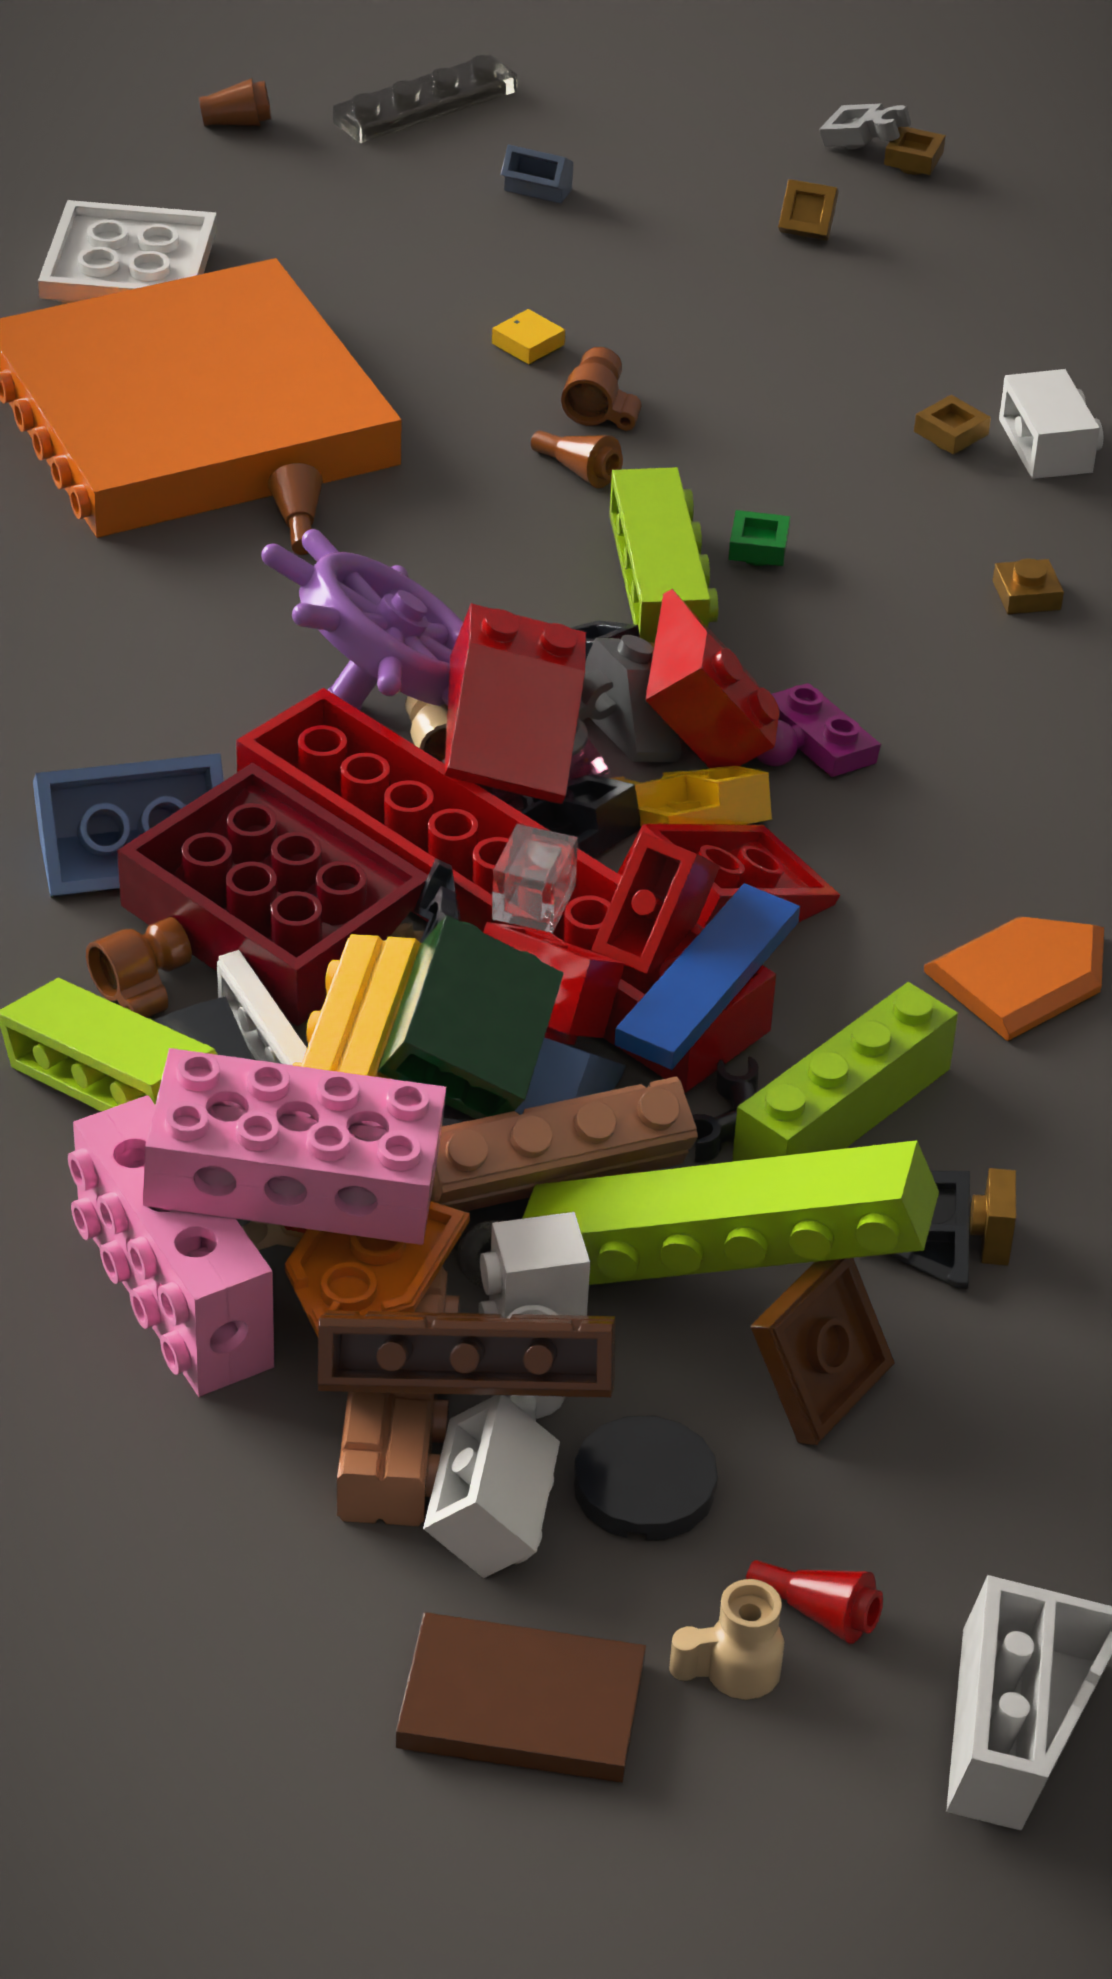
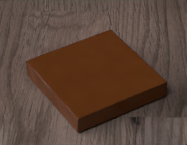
(822, 1347)

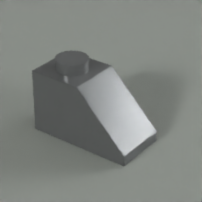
(634, 724)

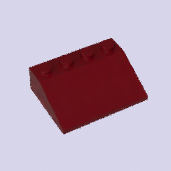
(269, 878)

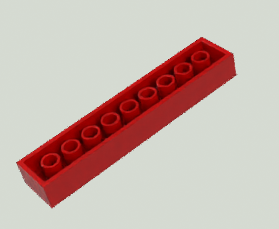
(421, 815)

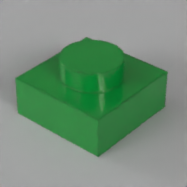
(759, 538)

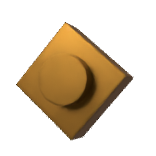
(915, 151)
(808, 209)
(952, 424)
(1028, 586)
(995, 1216)

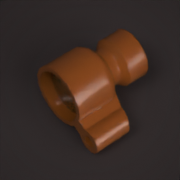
(594, 392)
(128, 964)

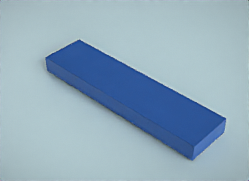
(707, 976)

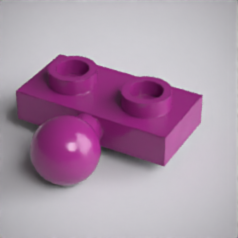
(820, 731)

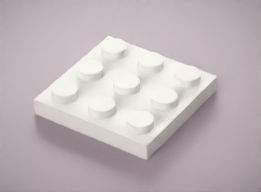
(123, 248)

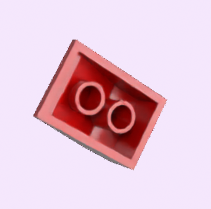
(707, 691)
(514, 703)
(750, 857)

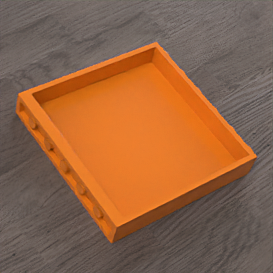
(190, 396)

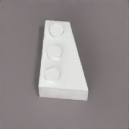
(1020, 1693)

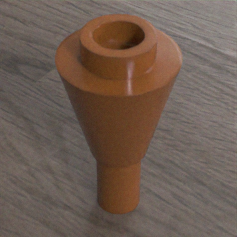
(586, 456)
(296, 493)

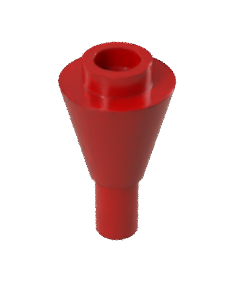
(834, 1599)

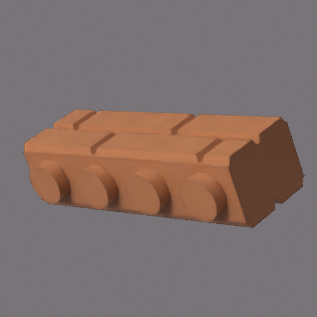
(566, 1140)
(388, 1443)

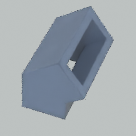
(537, 174)

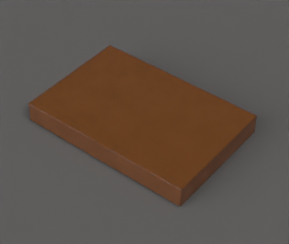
(521, 1697)

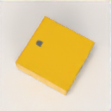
(528, 336)

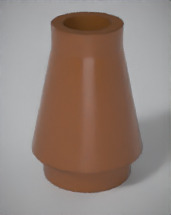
(237, 105)

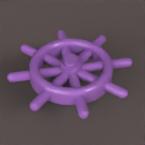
(375, 618)

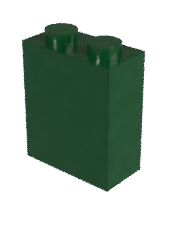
(472, 1019)

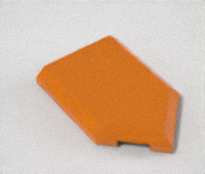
(1023, 972)
(368, 1272)

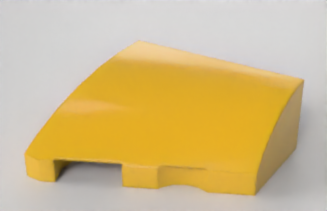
(705, 797)

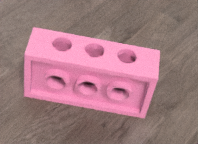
(293, 1146)
(184, 1271)

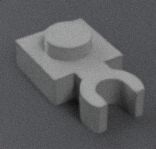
(858, 124)

